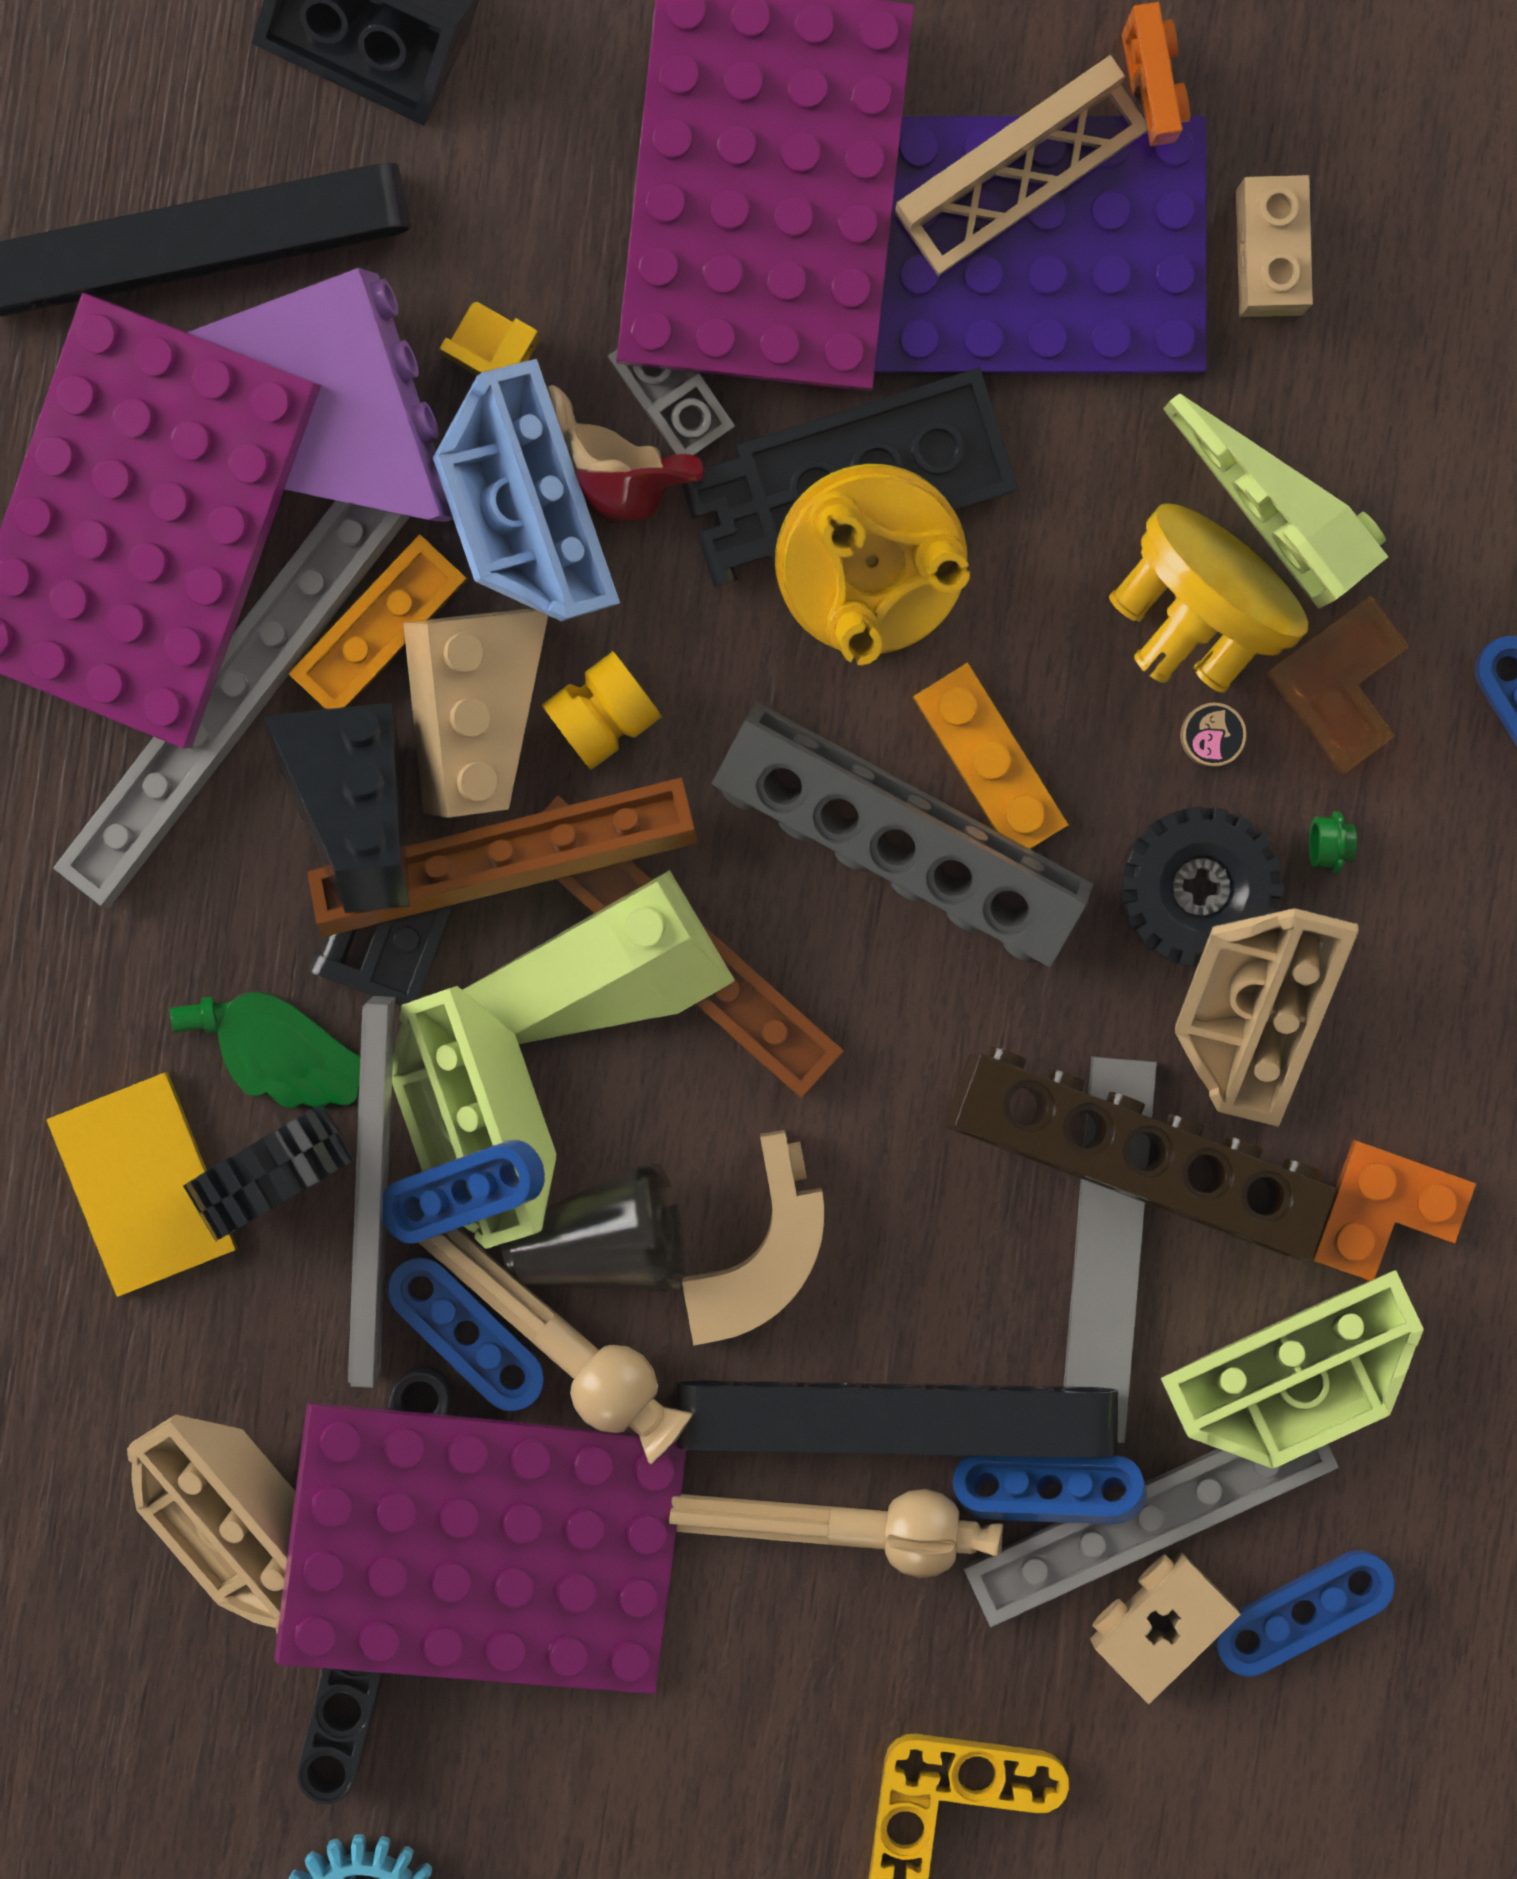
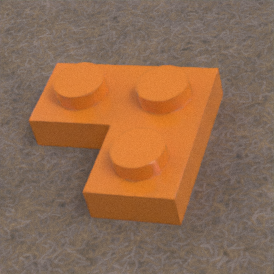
(1148, 52)
(1375, 1194)

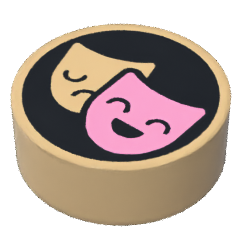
(1213, 734)

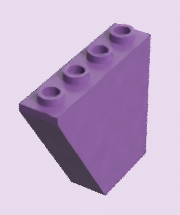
(367, 428)

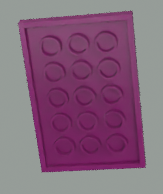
(766, 189)
(143, 517)
(478, 1550)

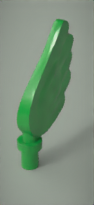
(276, 1049)

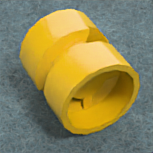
(602, 710)

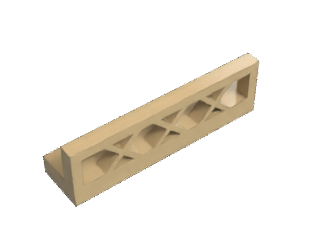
(1008, 146)

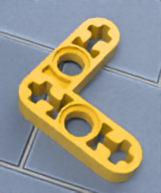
(923, 1794)

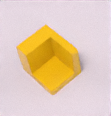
(489, 341)

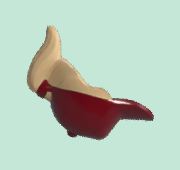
(615, 475)

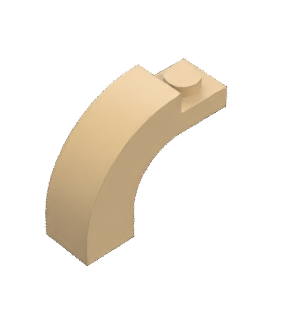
(758, 1288)

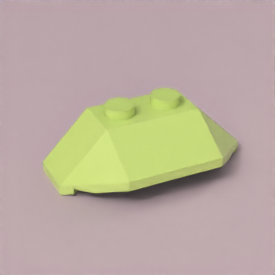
(467, 1091)
(1302, 1376)

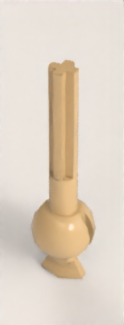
(610, 1385)
(916, 1532)

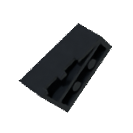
(351, 796)

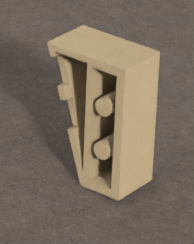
(471, 705)

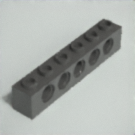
(888, 803)

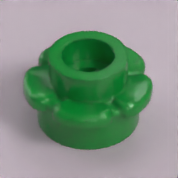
(1331, 842)

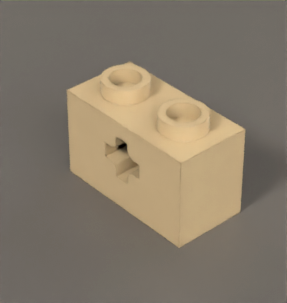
(1274, 246)
(1157, 1658)

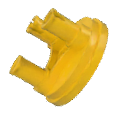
(871, 560)
(1216, 588)

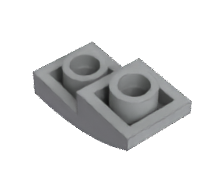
(677, 405)

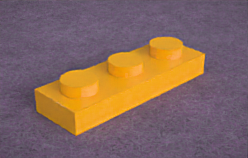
(373, 627)
(989, 758)

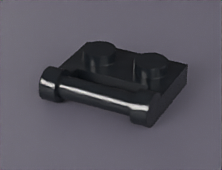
(396, 958)

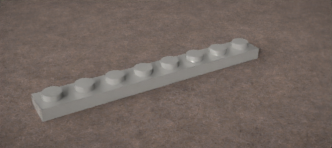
(253, 668)

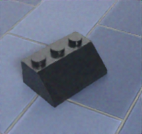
(376, 48)

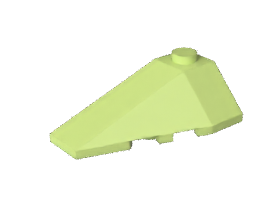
(1301, 522)
(611, 969)

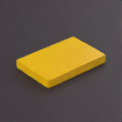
(129, 1173)

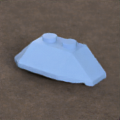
(521, 497)

